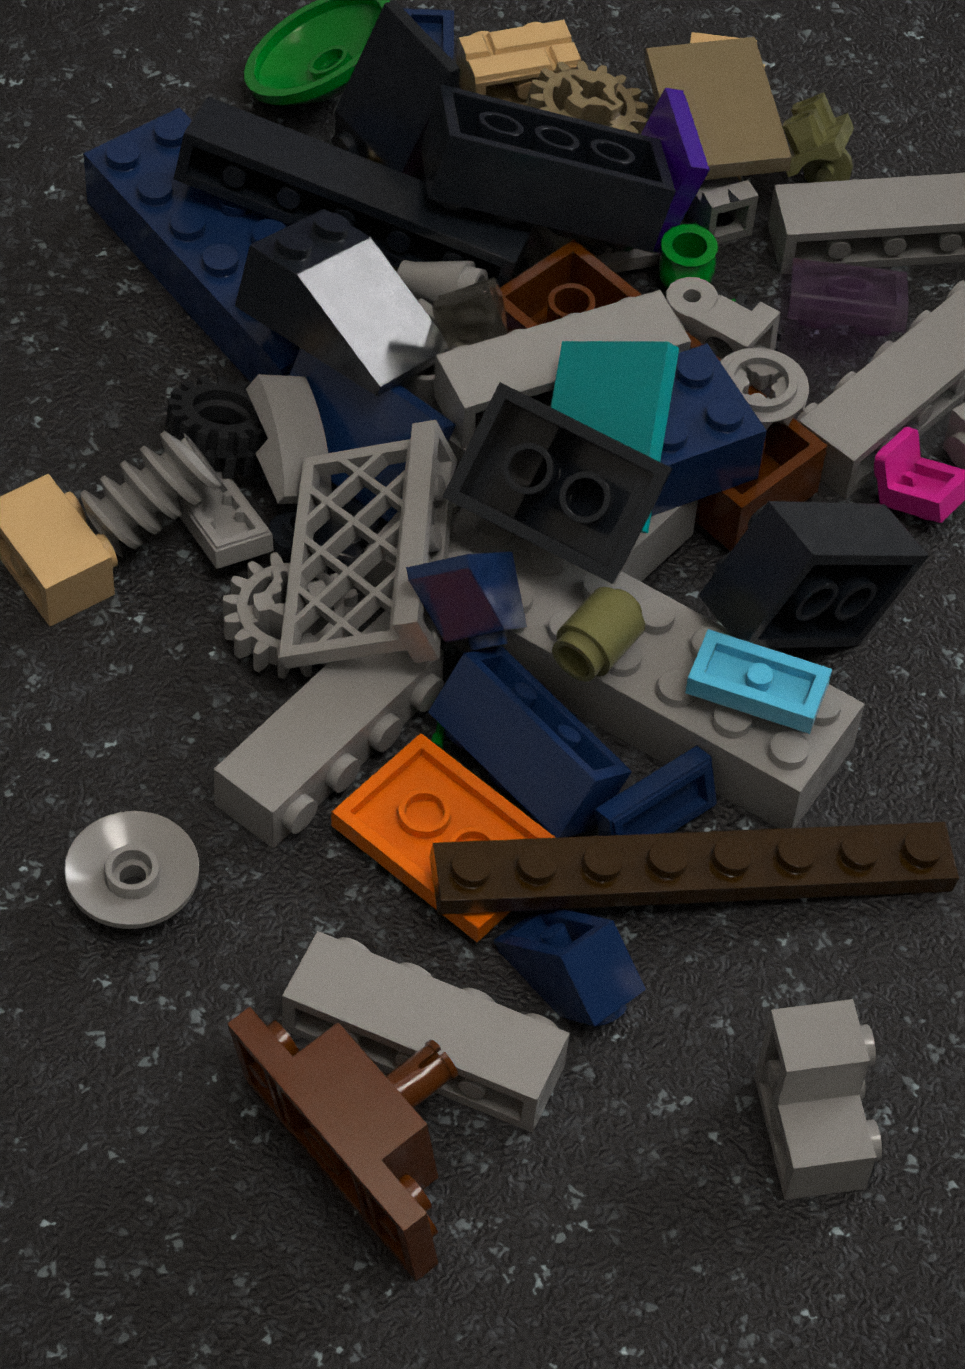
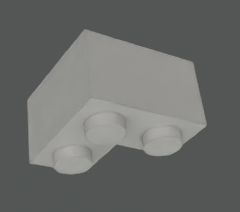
(812, 1096)

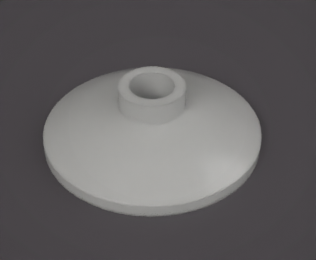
(128, 847)

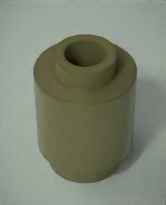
(598, 633)

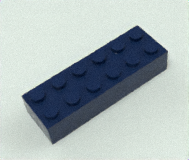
(186, 238)

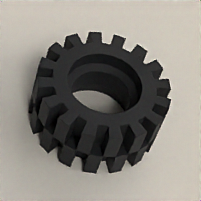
(219, 423)

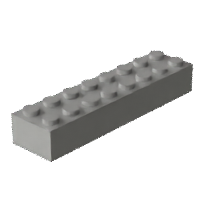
(643, 696)

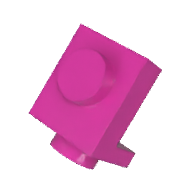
(917, 483)

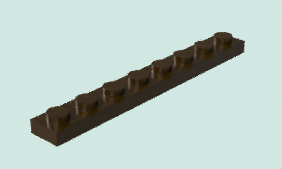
(691, 867)

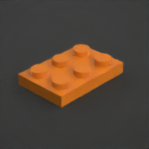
(423, 801)

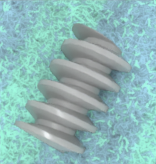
(150, 491)

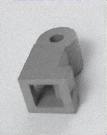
(727, 196)
(720, 320)

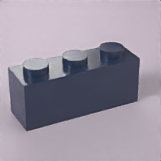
(528, 741)

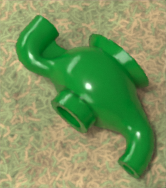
(687, 252)

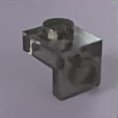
(471, 314)

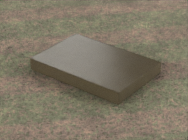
(727, 102)

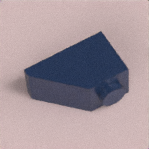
(471, 597)
(573, 964)

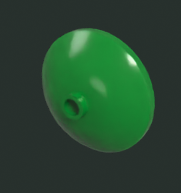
(311, 52)

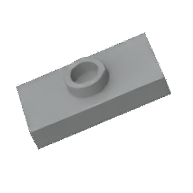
(226, 524)

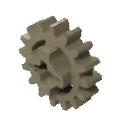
(589, 96)

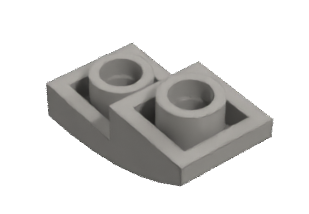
(293, 432)

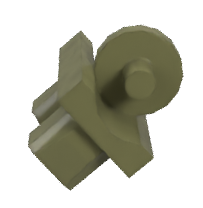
(818, 141)

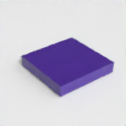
(683, 151)

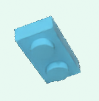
(758, 681)

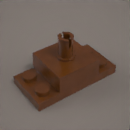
(355, 1124)

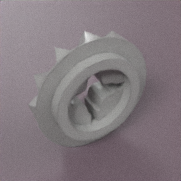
(770, 370)

